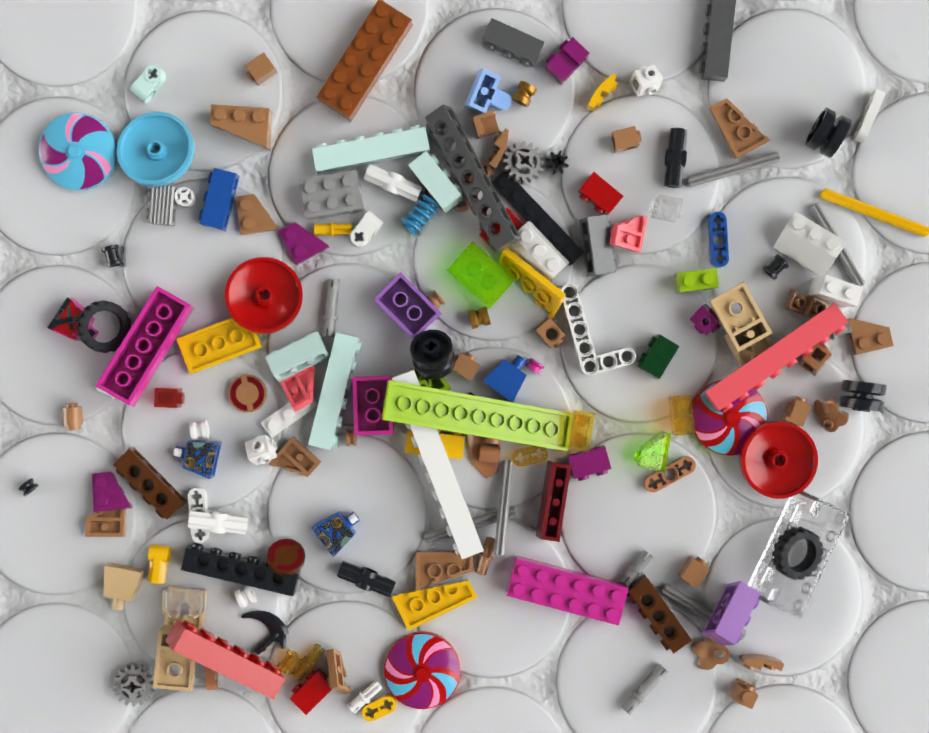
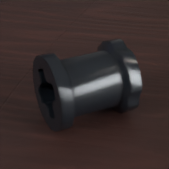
(112, 256)
(775, 267)

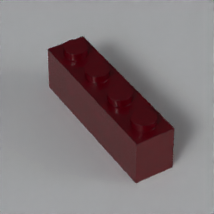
(553, 501)

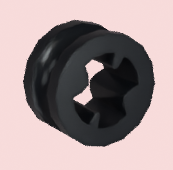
(28, 487)

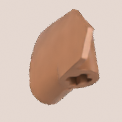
(485, 454)

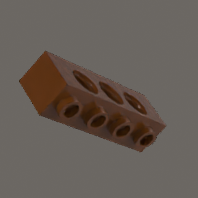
(174, 499)
(672, 641)

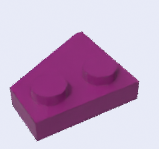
(301, 243)
(108, 493)

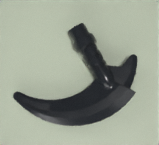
(274, 624)

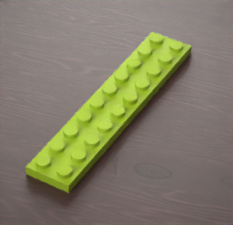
(476, 416)

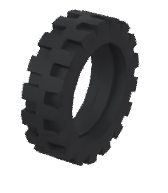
(87, 314)
(811, 559)

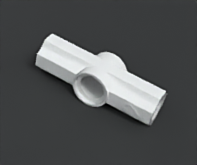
(393, 183)
(217, 522)

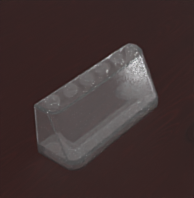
(812, 514)

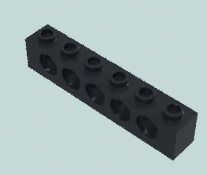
(193, 564)

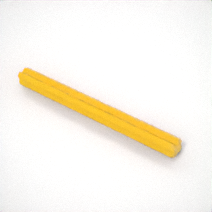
(874, 212)

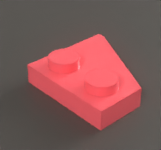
(629, 234)

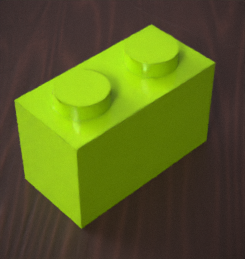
(696, 280)

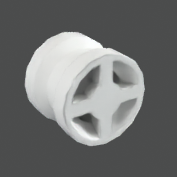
(182, 194)
(199, 430)
(245, 596)

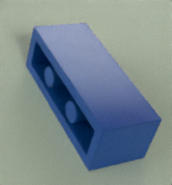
(219, 199)

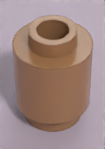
(72, 416)

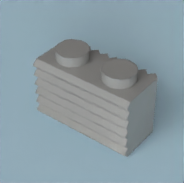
(162, 206)

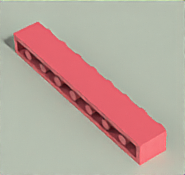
(776, 357)

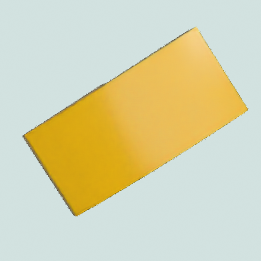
(605, 88)

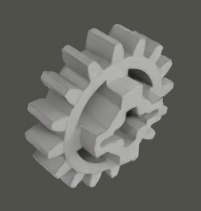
(527, 168)
(128, 691)

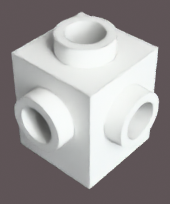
(646, 80)
(261, 449)

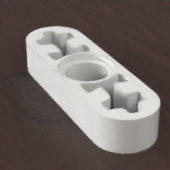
(868, 115)
(193, 501)

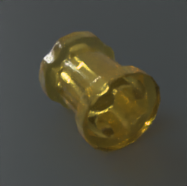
(289, 662)

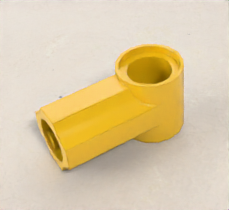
(159, 558)

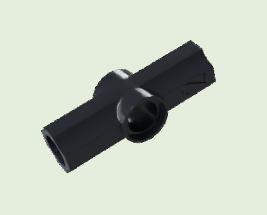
(675, 158)
(366, 579)

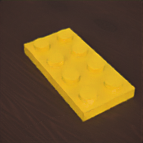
(216, 345)

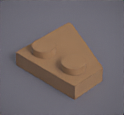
(869, 336)
(296, 458)
(106, 524)
(336, 672)

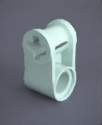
(146, 84)

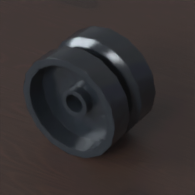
(828, 132)
(432, 354)
(862, 396)

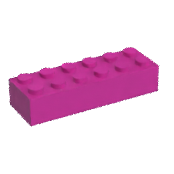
(145, 346)
(567, 590)

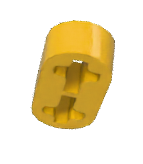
(377, 703)

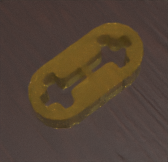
(531, 460)

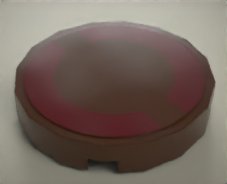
(286, 556)

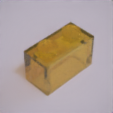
(681, 415)
(581, 430)

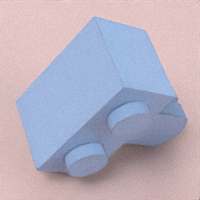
(485, 93)

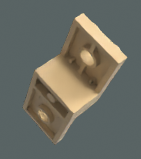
(746, 331)
(166, 657)

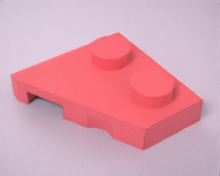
(300, 388)

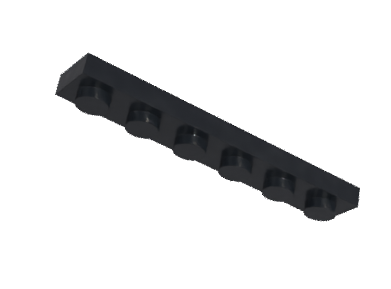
(533, 212)

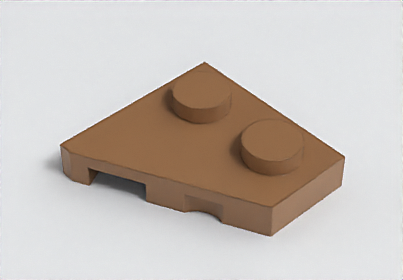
(253, 216)

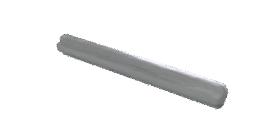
(733, 169)
(844, 257)
(503, 510)
(480, 521)
(689, 603)

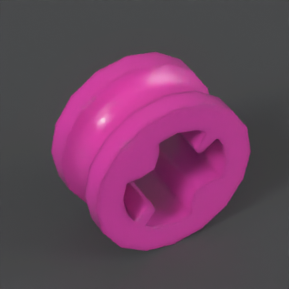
(535, 366)

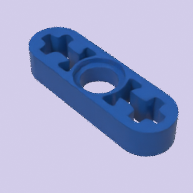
(723, 253)

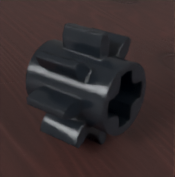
(561, 160)

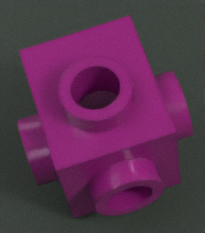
(700, 322)

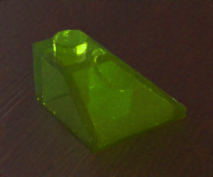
(654, 452)

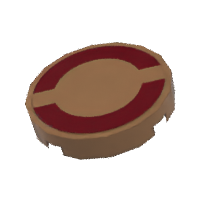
(247, 393)

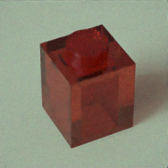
(169, 397)

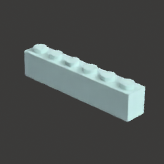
(370, 150)
(334, 391)

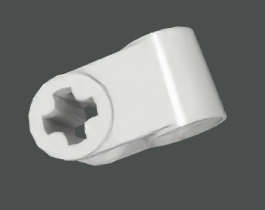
(368, 226)

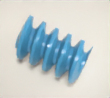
(420, 214)

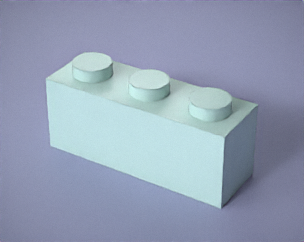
(436, 181)
(297, 356)

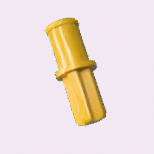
(333, 229)

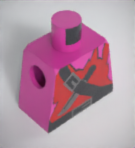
(66, 320)

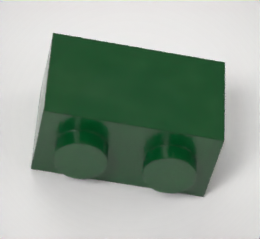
(657, 356)

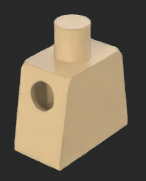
(121, 583)

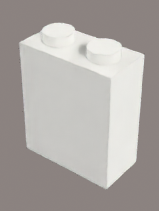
(835, 291)

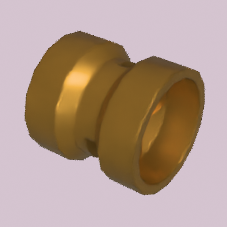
(524, 93)
(483, 317)

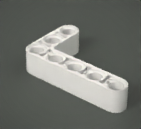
(591, 356)

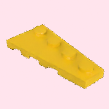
(532, 281)
(428, 603)

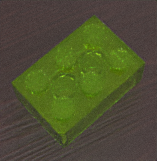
(481, 275)

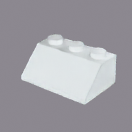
(809, 244)
(538, 252)

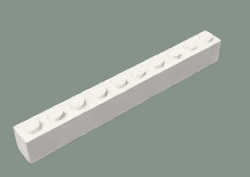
(444, 482)

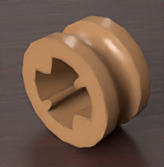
(436, 299)
(350, 437)

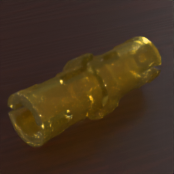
(308, 662)

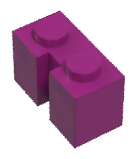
(567, 60)
(588, 463)

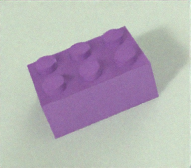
(407, 306)
(732, 613)

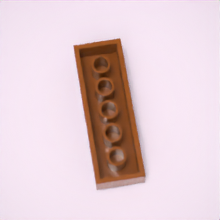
(365, 60)

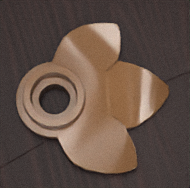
(830, 415)
(707, 652)

